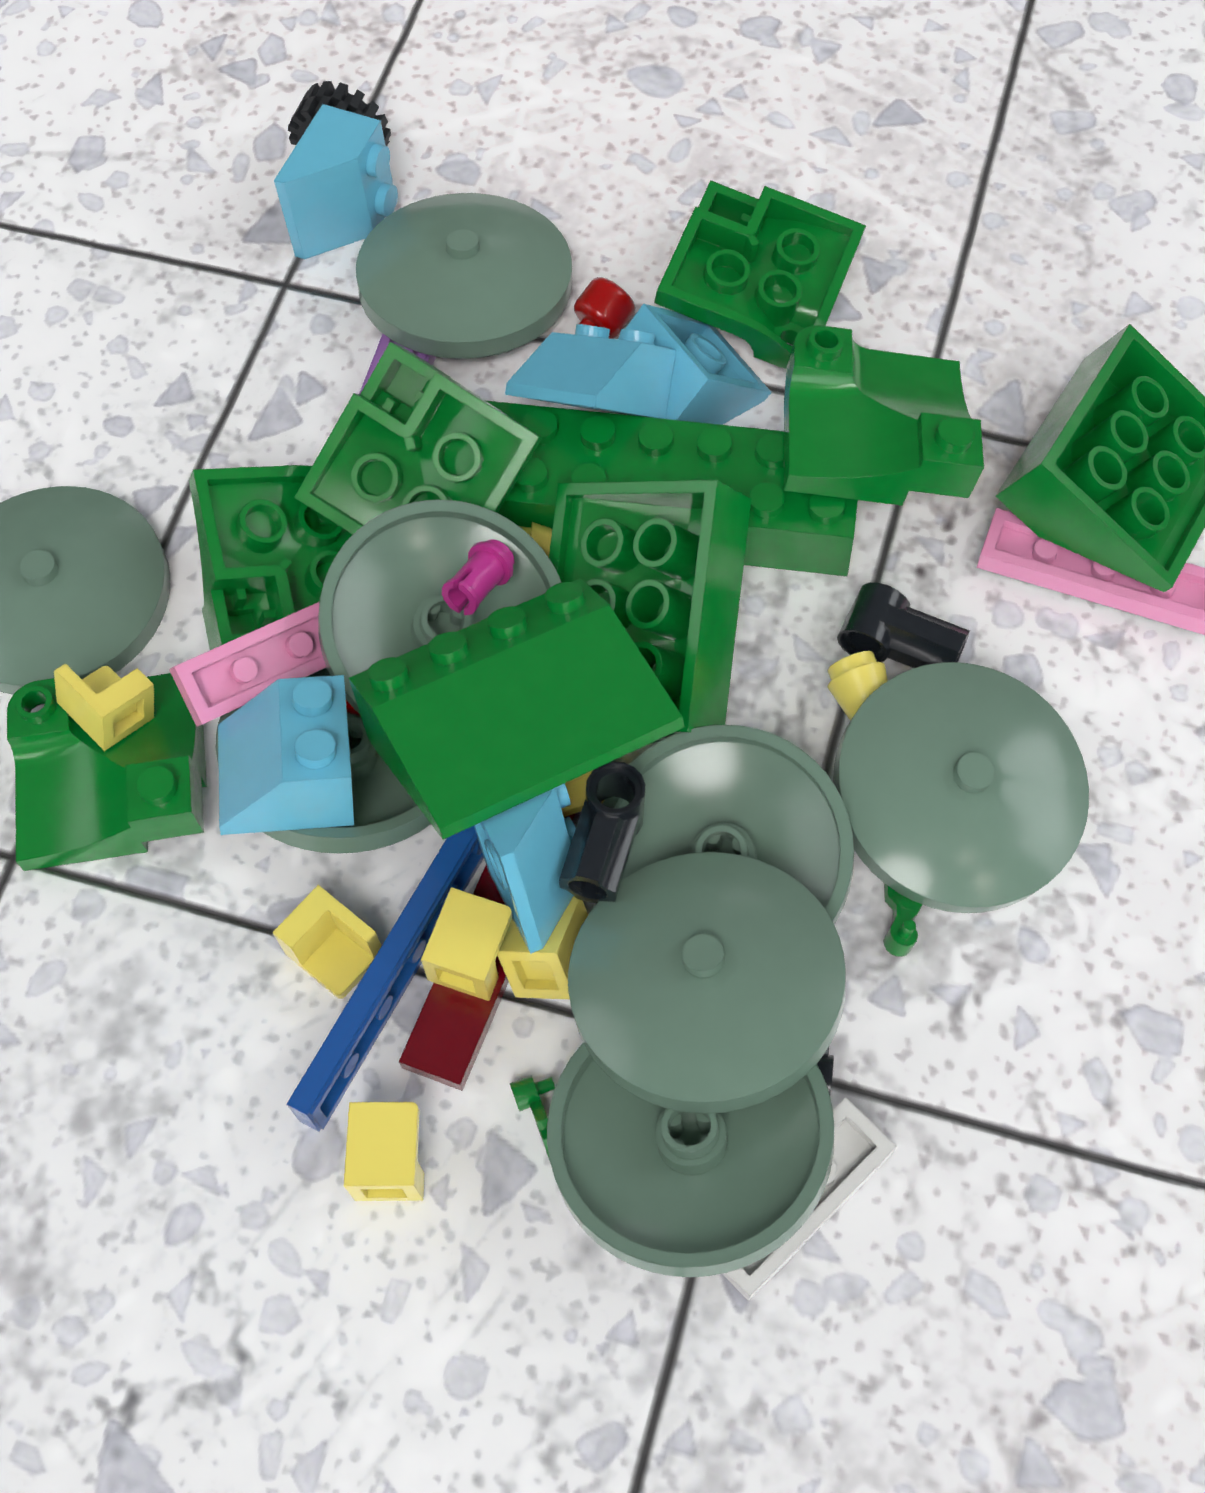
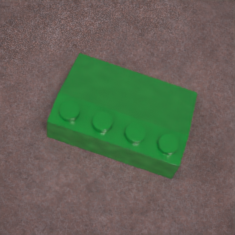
(1118, 464)
(669, 570)
(512, 706)

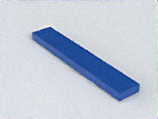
(383, 983)

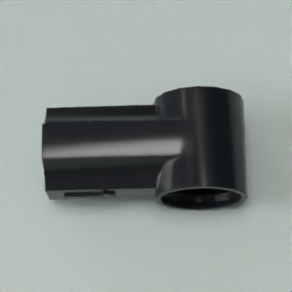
(893, 630)
(604, 833)

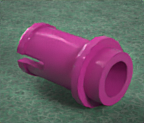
(487, 566)

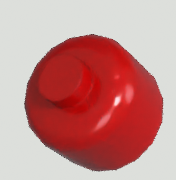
(604, 306)

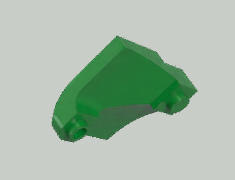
(759, 267)
(875, 422)
(415, 441)
(258, 547)
(98, 803)

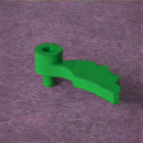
(902, 932)
(527, 1096)

